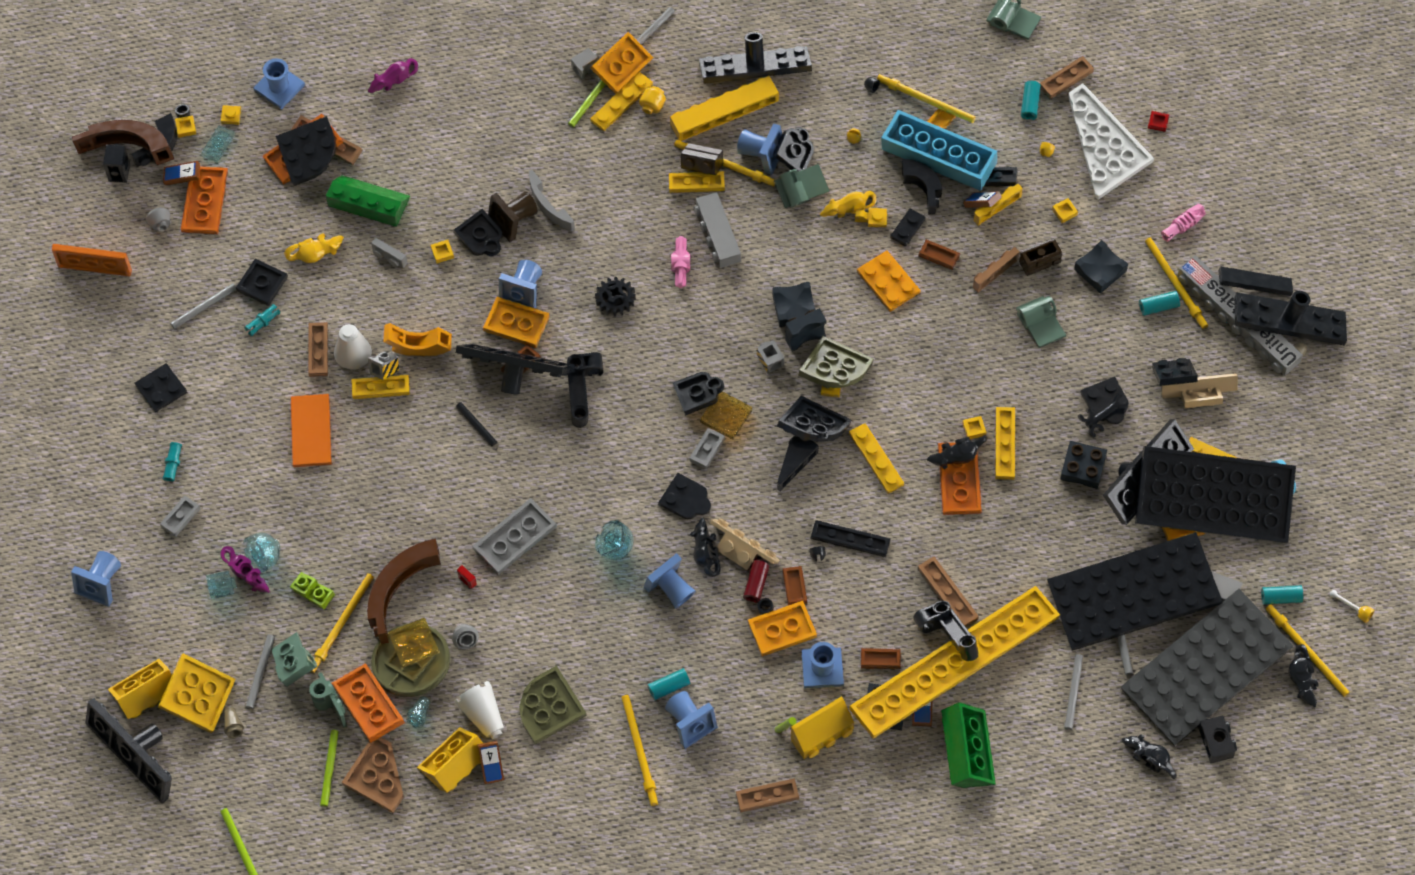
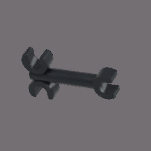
(1091, 422)

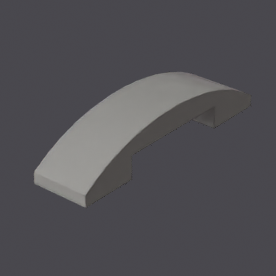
(561, 217)

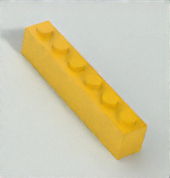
(724, 108)

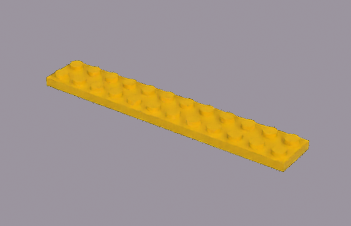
(945, 666)

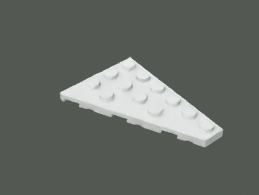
(1107, 145)

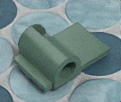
(1012, 18)
(800, 186)
(1041, 320)
(292, 660)
(323, 689)

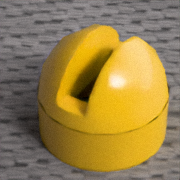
(853, 136)
(1046, 149)

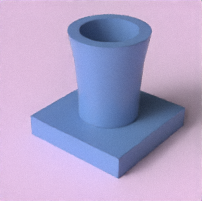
(278, 83)
(761, 146)
(522, 286)
(96, 582)
(670, 582)
(822, 666)
(692, 722)

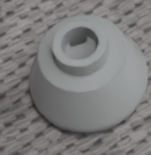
(158, 219)
(465, 636)

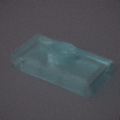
(218, 144)

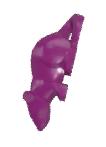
(394, 74)
(243, 569)

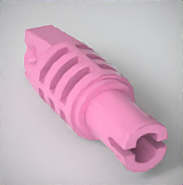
(1184, 222)

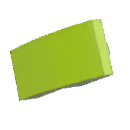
(312, 590)

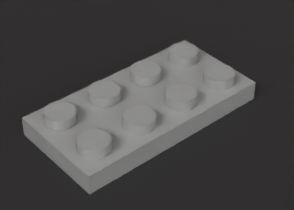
(514, 536)

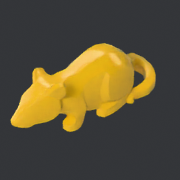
(849, 204)
(313, 251)

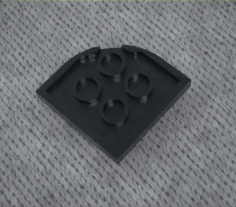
(307, 150)
(813, 421)

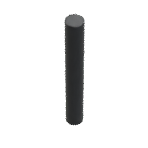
(476, 424)

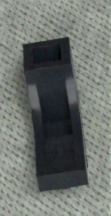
(167, 127)
(924, 177)

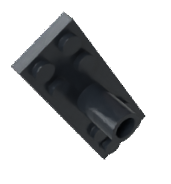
(755, 62)
(1291, 317)
(514, 364)
(1124, 491)
(131, 749)

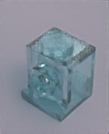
(214, 582)

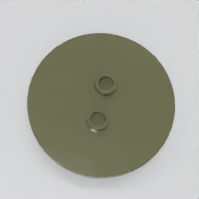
(412, 679)

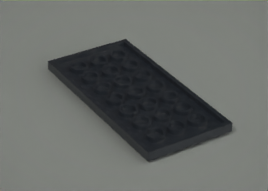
(1215, 494)
(1134, 591)

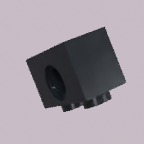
(116, 163)
(1217, 728)

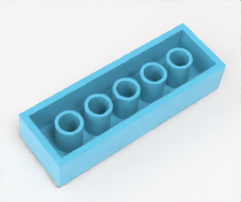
(939, 149)

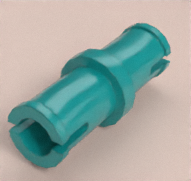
(262, 320)
(172, 461)

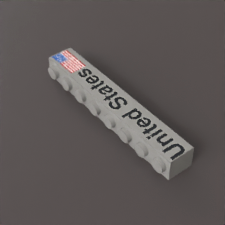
(1220, 298)

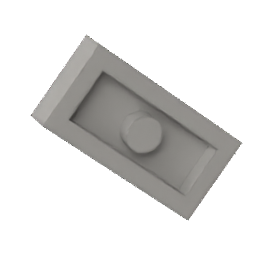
(393, 256)
(707, 448)
(180, 516)

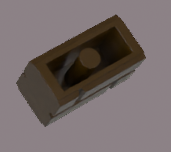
(702, 159)
(1040, 257)

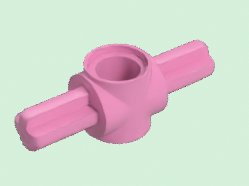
(680, 261)

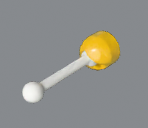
(1363, 612)

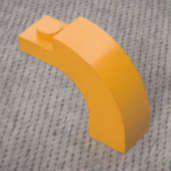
(417, 344)

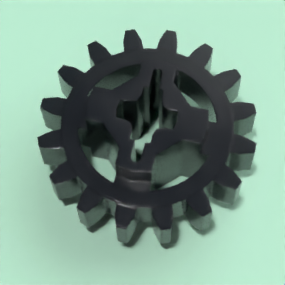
(616, 297)

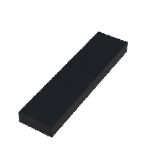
(1255, 281)
(850, 538)

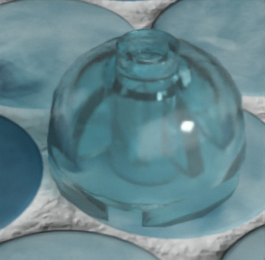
(614, 540)
(261, 547)

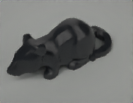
(961, 452)
(704, 552)
(1301, 672)
(1155, 755)

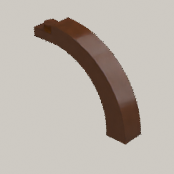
(125, 132)
(392, 576)

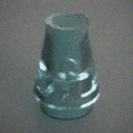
(417, 714)

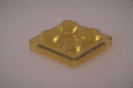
(726, 415)
(413, 642)

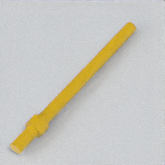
(896, 85)
(757, 176)
(1194, 310)
(1282, 621)
(321, 653)
(649, 784)

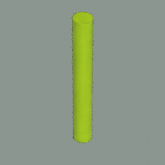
(785, 725)

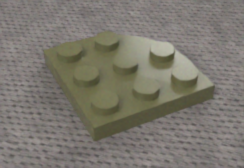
(835, 365)
(549, 705)

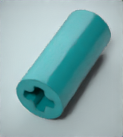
(1030, 100)
(1159, 303)
(1282, 594)
(668, 684)

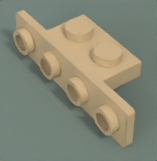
(1204, 392)
(739, 548)

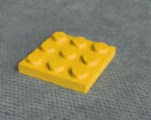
(196, 693)

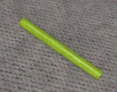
(592, 96)
(329, 768)
(238, 842)

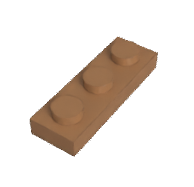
(1066, 77)
(995, 269)
(318, 349)
(767, 795)

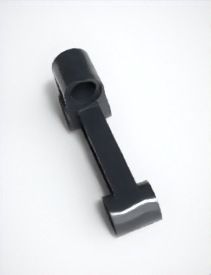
(588, 365)
(943, 617)

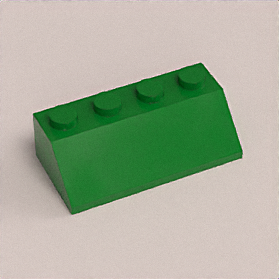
(367, 200)
(968, 746)

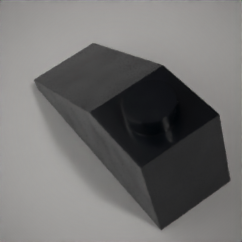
(797, 457)

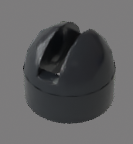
(872, 82)
(179, 110)
(820, 550)
(766, 602)

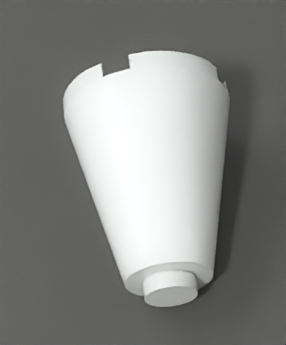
(351, 348)
(481, 708)

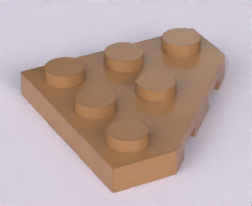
(376, 775)

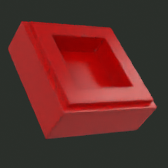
(1158, 121)
(466, 577)

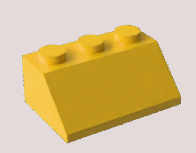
(141, 689)
(822, 728)
(452, 760)

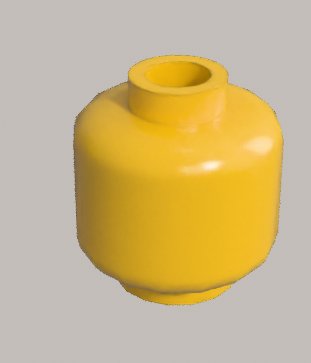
(652, 100)

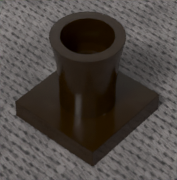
(509, 214)

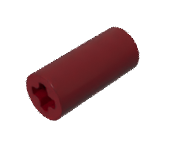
(756, 581)

